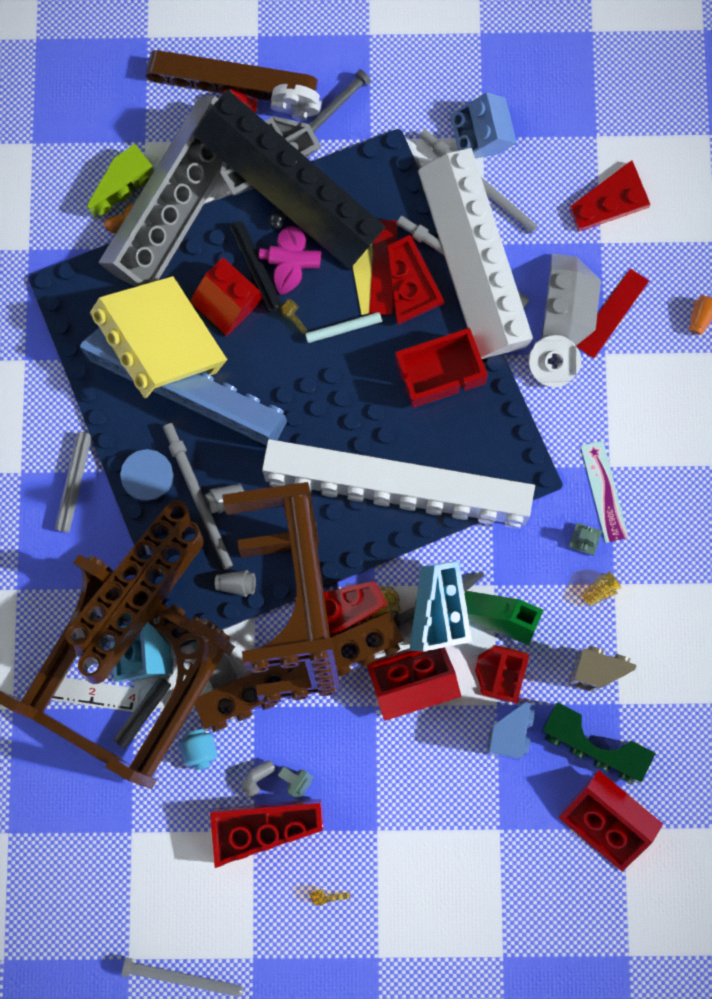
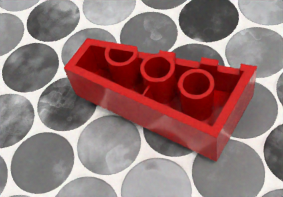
(261, 827)

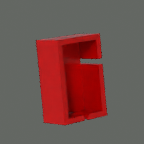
(441, 367)

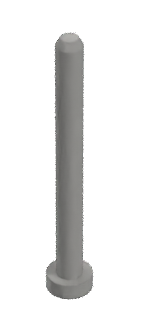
(180, 978)

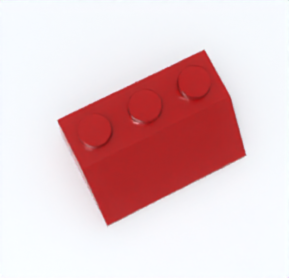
(413, 681)
(611, 821)

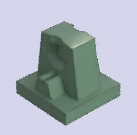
(585, 539)
(297, 782)

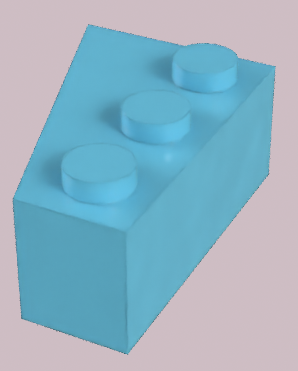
(440, 608)

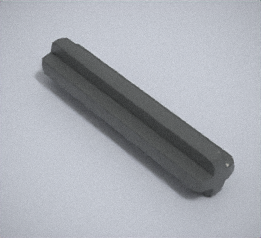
(142, 712)

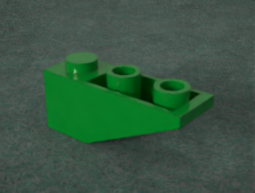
(503, 615)

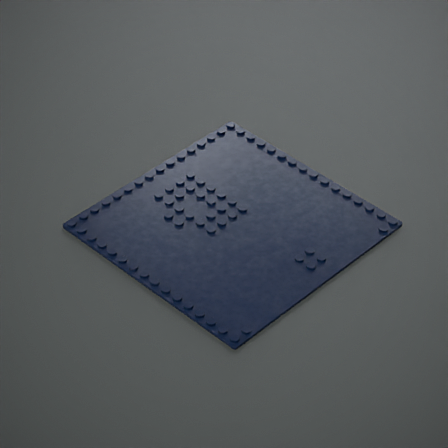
(332, 391)

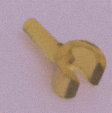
(288, 310)
(319, 897)

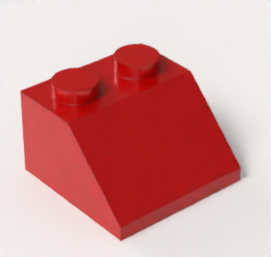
(225, 297)

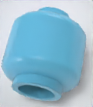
(198, 749)

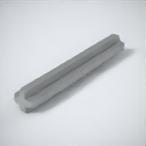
(73, 482)

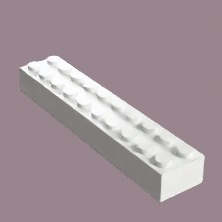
(399, 483)

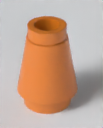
(701, 315)

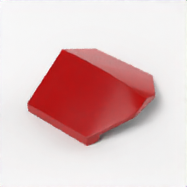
(501, 672)

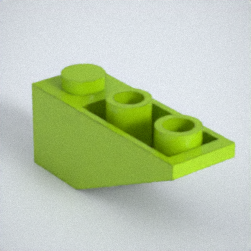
(125, 175)

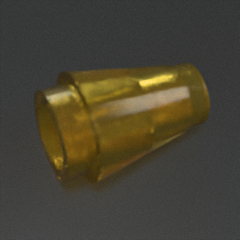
(601, 589)

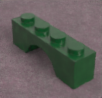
(629, 760)

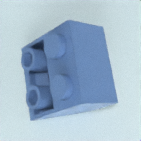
(484, 126)
(508, 736)

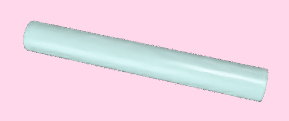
(343, 327)

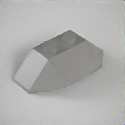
(296, 133)
(570, 299)

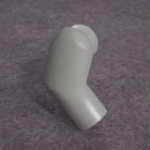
(255, 774)

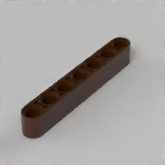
(220, 75)
(117, 584)
(141, 614)

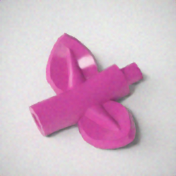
(290, 259)

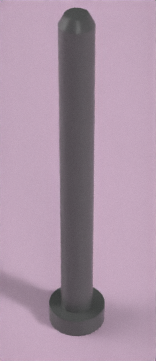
(361, 79)

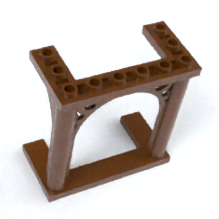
(306, 637)
(211, 648)

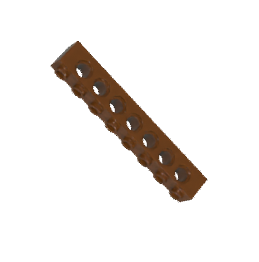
(208, 703)

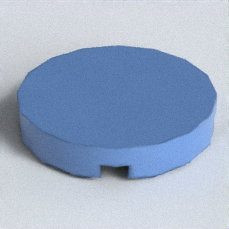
(146, 475)

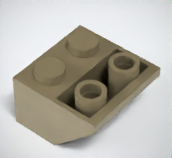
(595, 670)

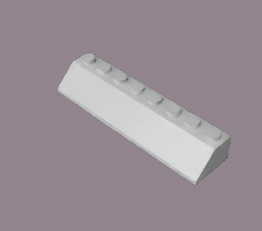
(475, 254)

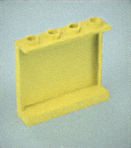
(157, 334)

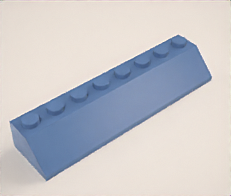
(202, 396)

